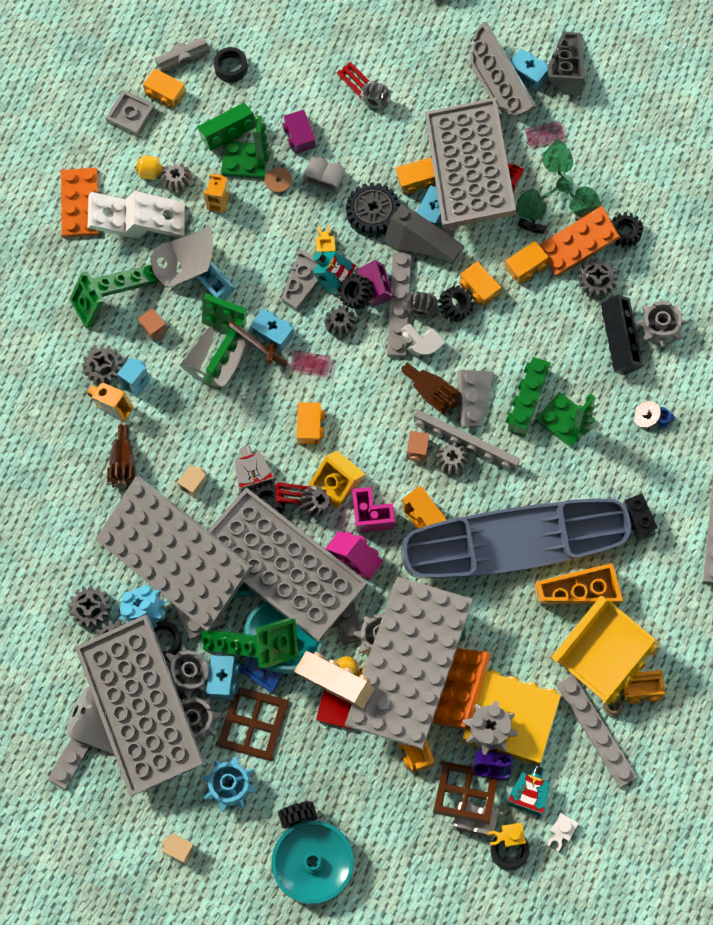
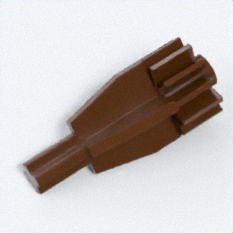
(433, 389)
(121, 460)

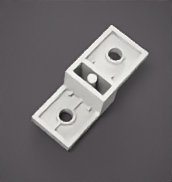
(136, 215)

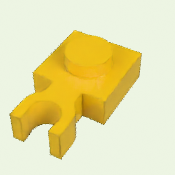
(325, 242)
(511, 835)

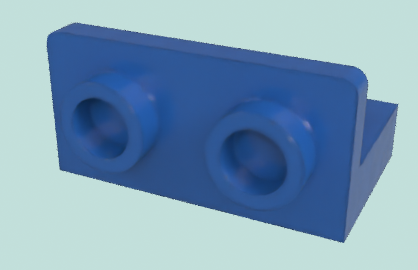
(262, 676)

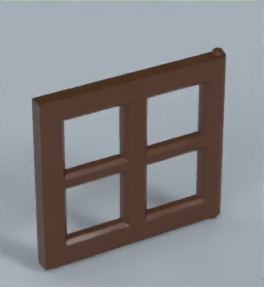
(253, 723)
(466, 792)

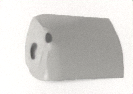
(191, 251)
(197, 355)
(88, 726)

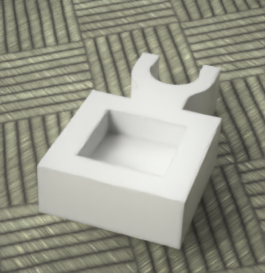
(563, 829)

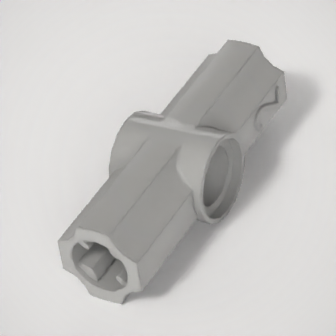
(182, 54)

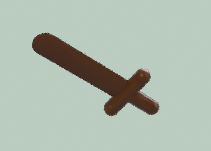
(271, 355)

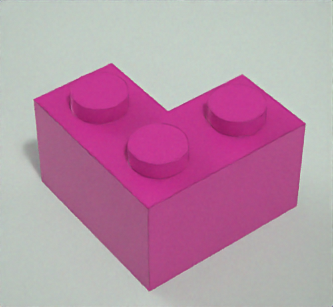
(370, 516)
(356, 553)

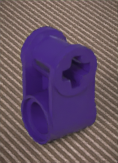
(492, 764)

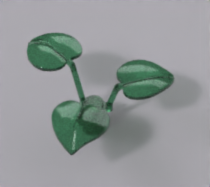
(558, 158)

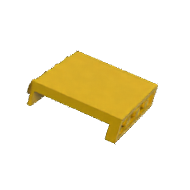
(606, 650)
(533, 713)

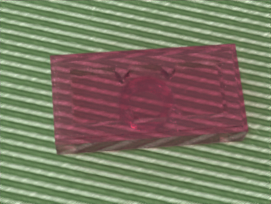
(310, 362)

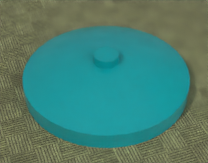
(266, 614)
(312, 862)

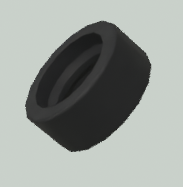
(230, 76)
(177, 636)
(509, 865)

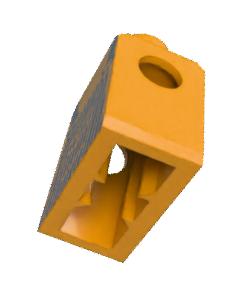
(111, 401)

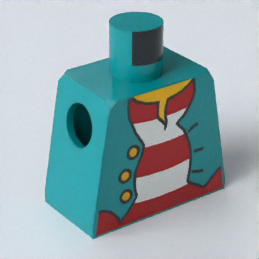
(331, 270)
(530, 792)

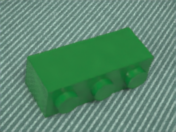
(227, 126)

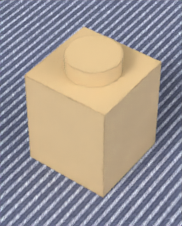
(192, 480)
(177, 848)

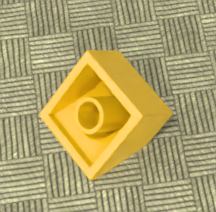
(337, 477)

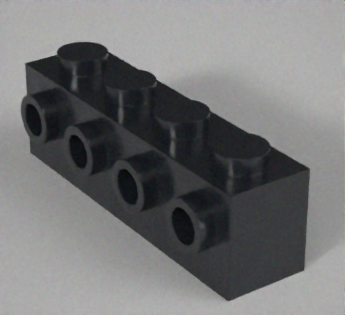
(621, 335)

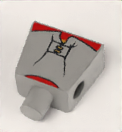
(252, 470)

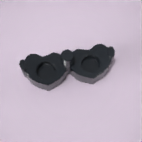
(535, 228)

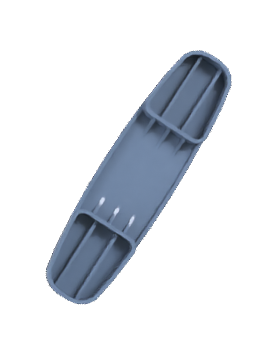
(515, 538)

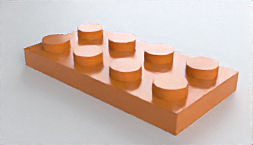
(75, 191)
(580, 241)
(462, 688)

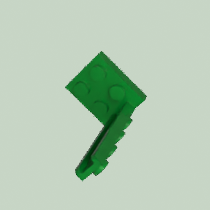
(246, 158)
(89, 292)
(217, 314)
(567, 419)
(271, 644)

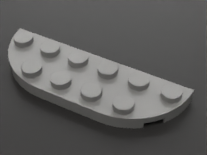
(498, 73)

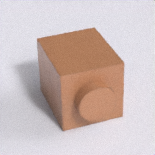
(152, 325)
(417, 446)

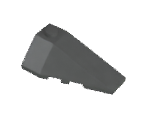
(567, 65)
(416, 234)

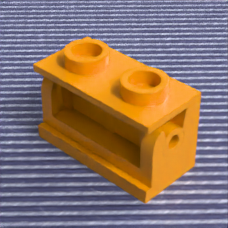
(164, 88)
(416, 176)
(217, 193)
(526, 262)
(479, 284)
(309, 423)
(645, 686)
(416, 758)

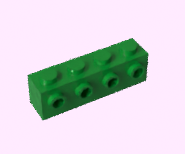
(529, 395)

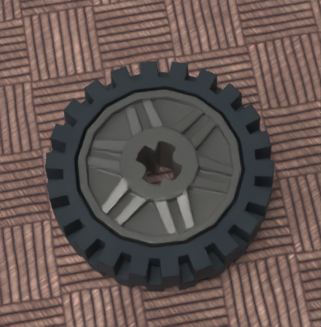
(360, 208)

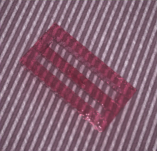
(559, 132)

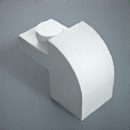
(421, 345)

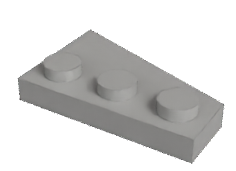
(301, 281)
(474, 395)

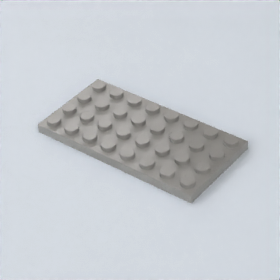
(470, 163)
(173, 553)
(287, 565)
(411, 662)
(139, 705)

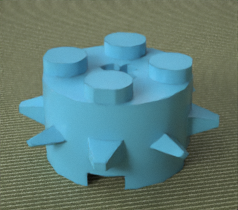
(142, 602)
(229, 772)

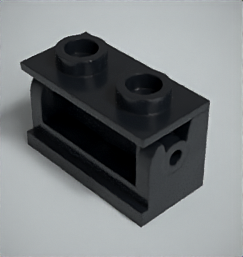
(640, 517)

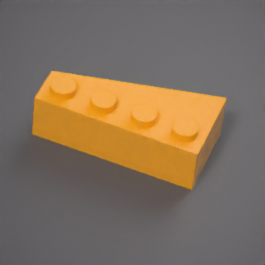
(421, 508)
(580, 587)

